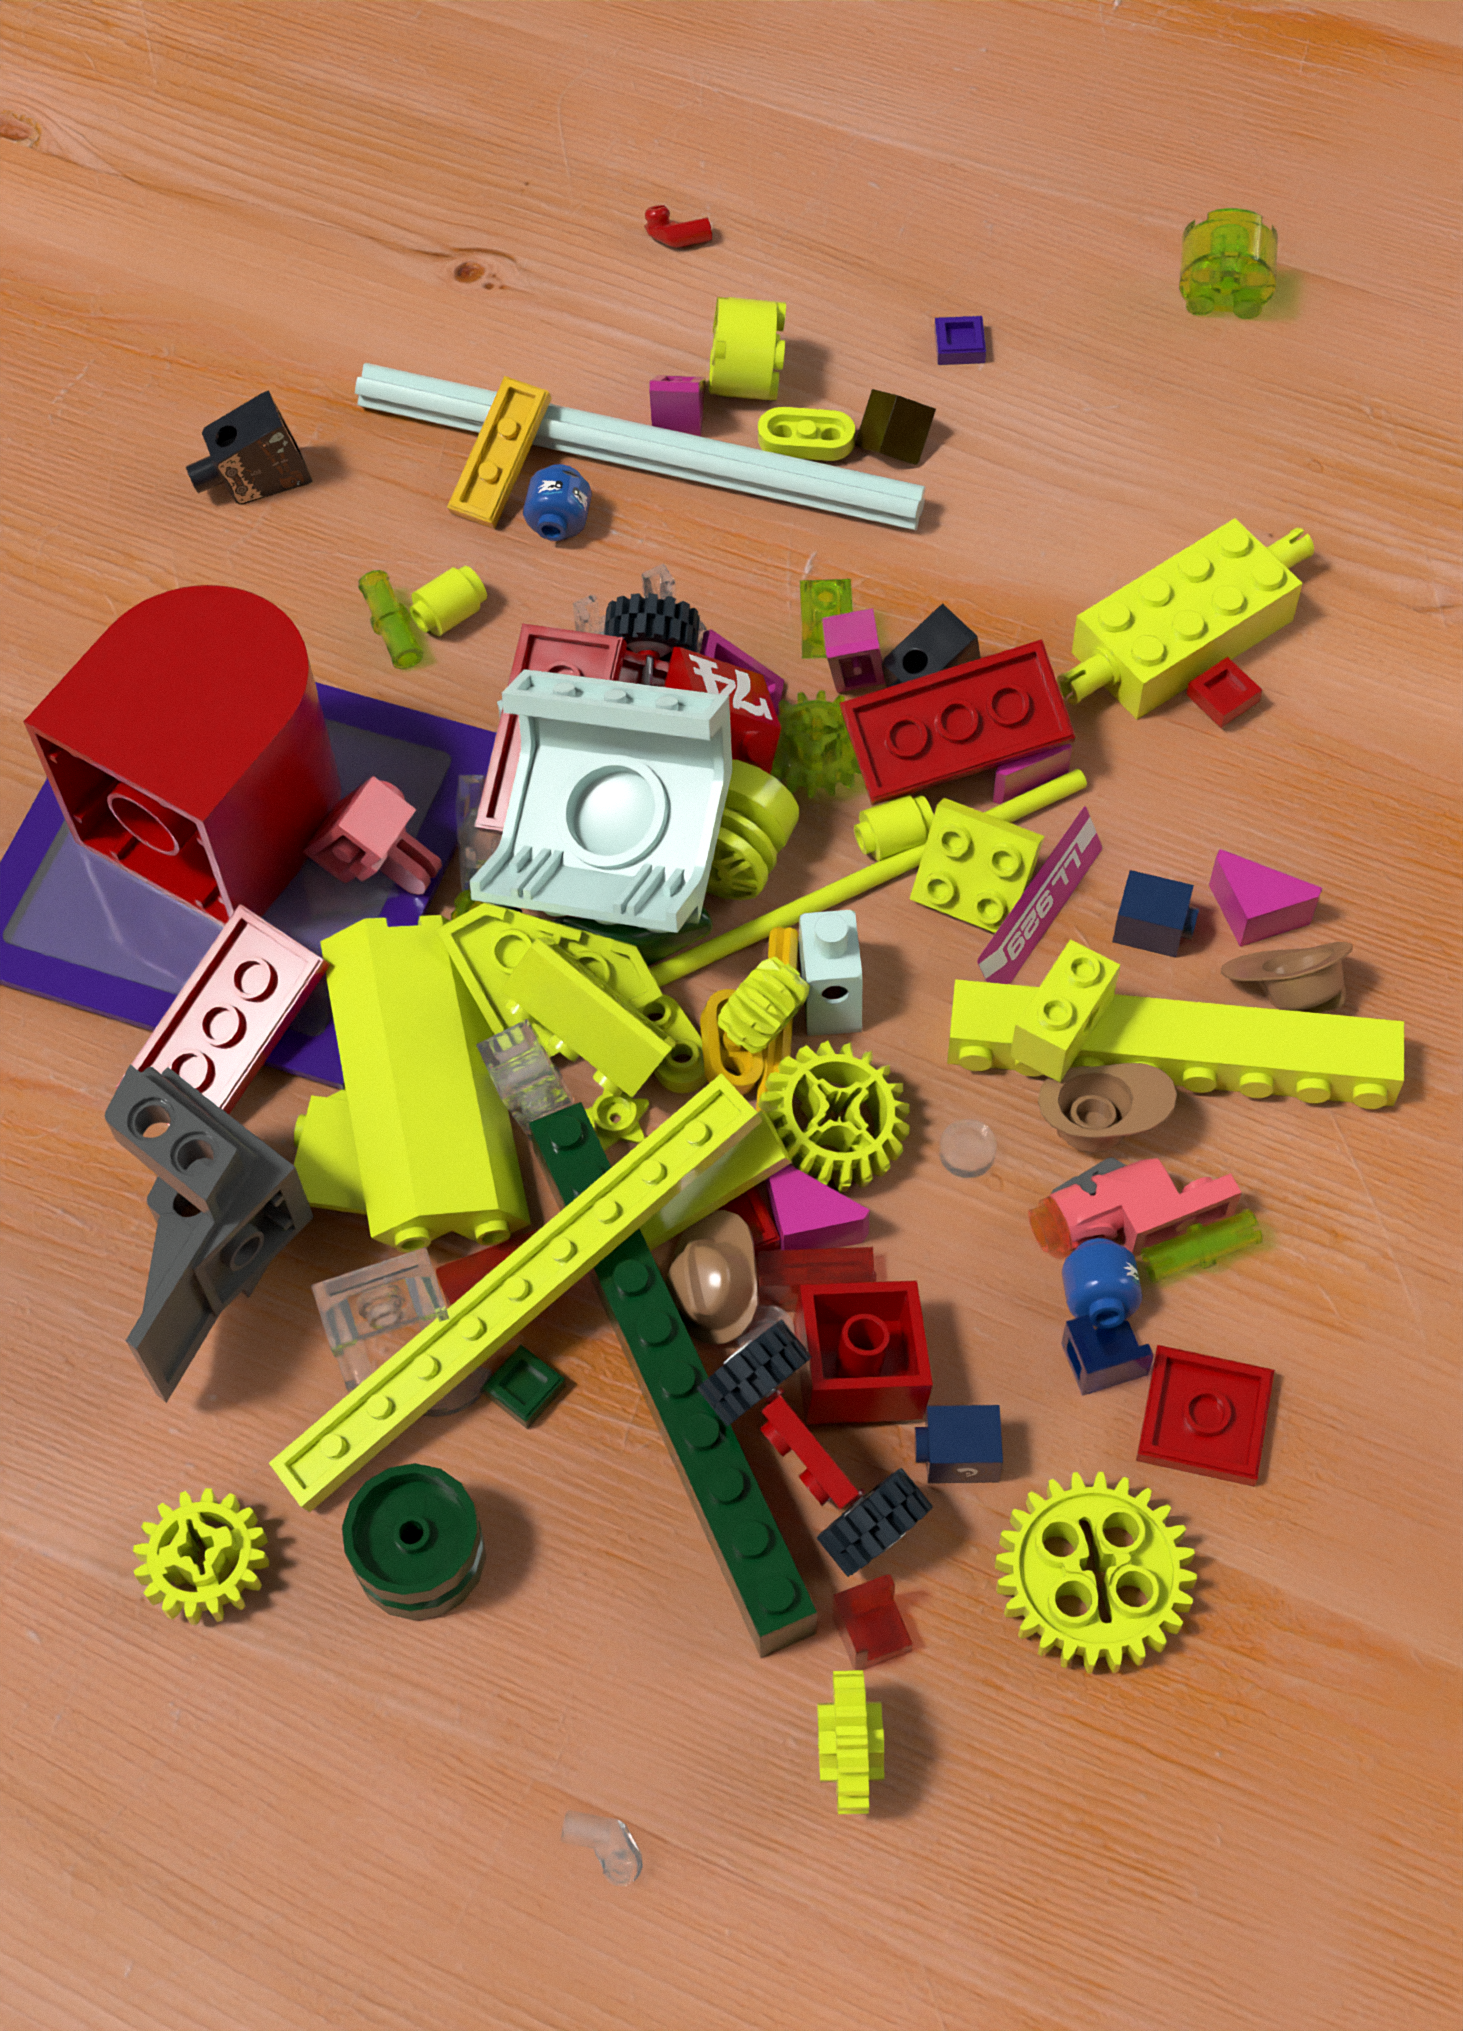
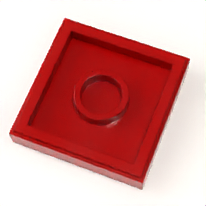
(1205, 1415)

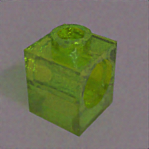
(818, 601)

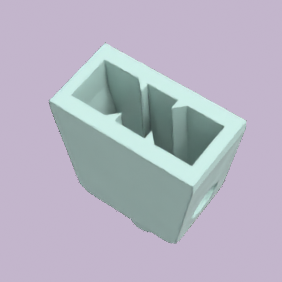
(827, 959)

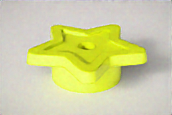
(627, 1109)

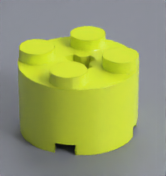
(747, 348)

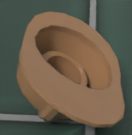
(1296, 977)
(1107, 1102)
(715, 1278)

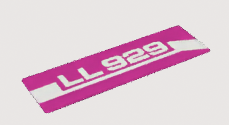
(1041, 901)

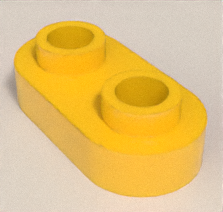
(722, 1052)

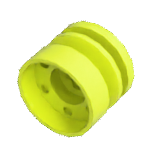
(752, 832)

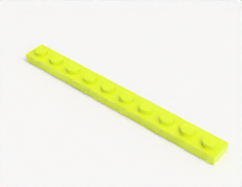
(514, 1293)

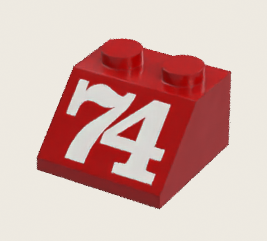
(752, 712)

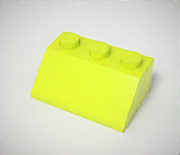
(586, 1017)

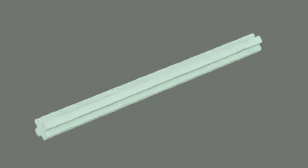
(654, 449)

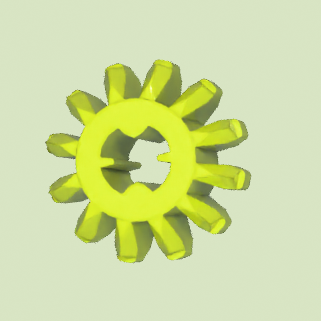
(763, 1005)

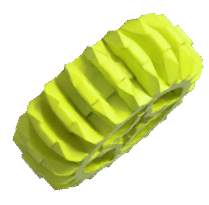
(860, 1152)

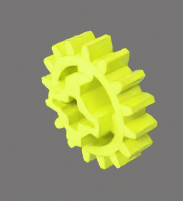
(177, 1561)
(850, 1742)

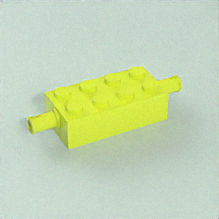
(1185, 617)

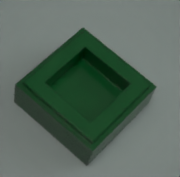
(524, 1386)

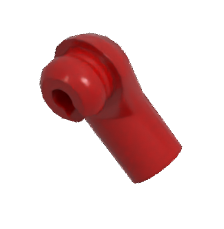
(674, 233)

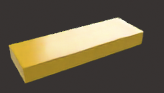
(499, 452)

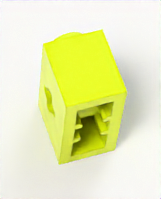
(1064, 1010)

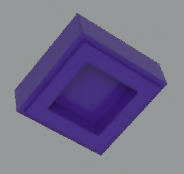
(960, 340)

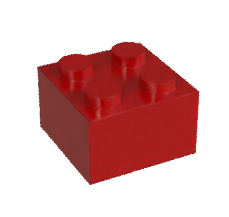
(864, 1352)

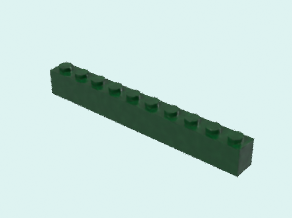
(668, 1374)

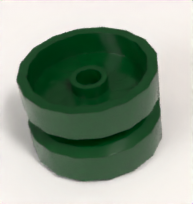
(406, 1507)

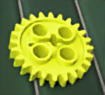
(1041, 1578)

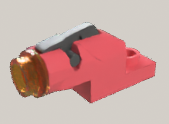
(1129, 1200)

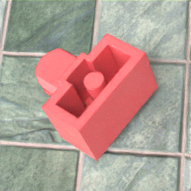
(370, 835)

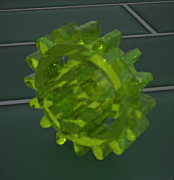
(814, 746)

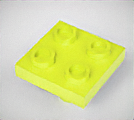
(975, 865)

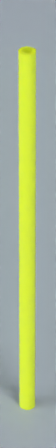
(849, 886)

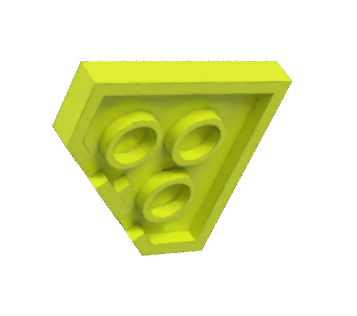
(494, 939)

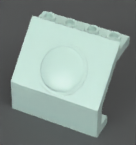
(611, 801)

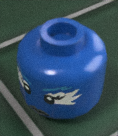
(557, 500)
(1102, 1282)

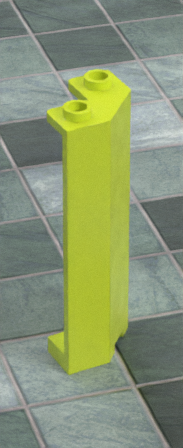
(418, 1094)

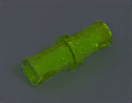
(390, 619)
(1201, 1246)

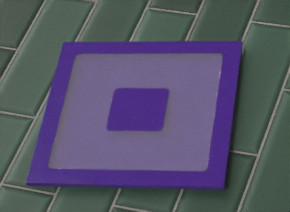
(126, 950)

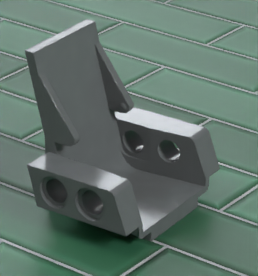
(204, 1261)

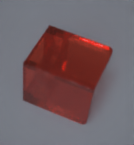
(870, 1623)

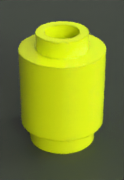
(447, 600)
(894, 826)

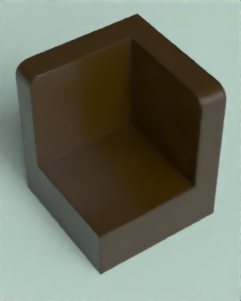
(895, 426)

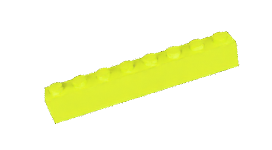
(1202, 1045)

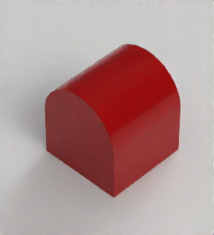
(193, 748)

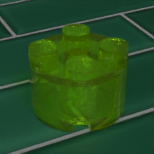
(1228, 263)

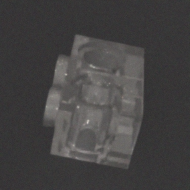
(525, 1074)

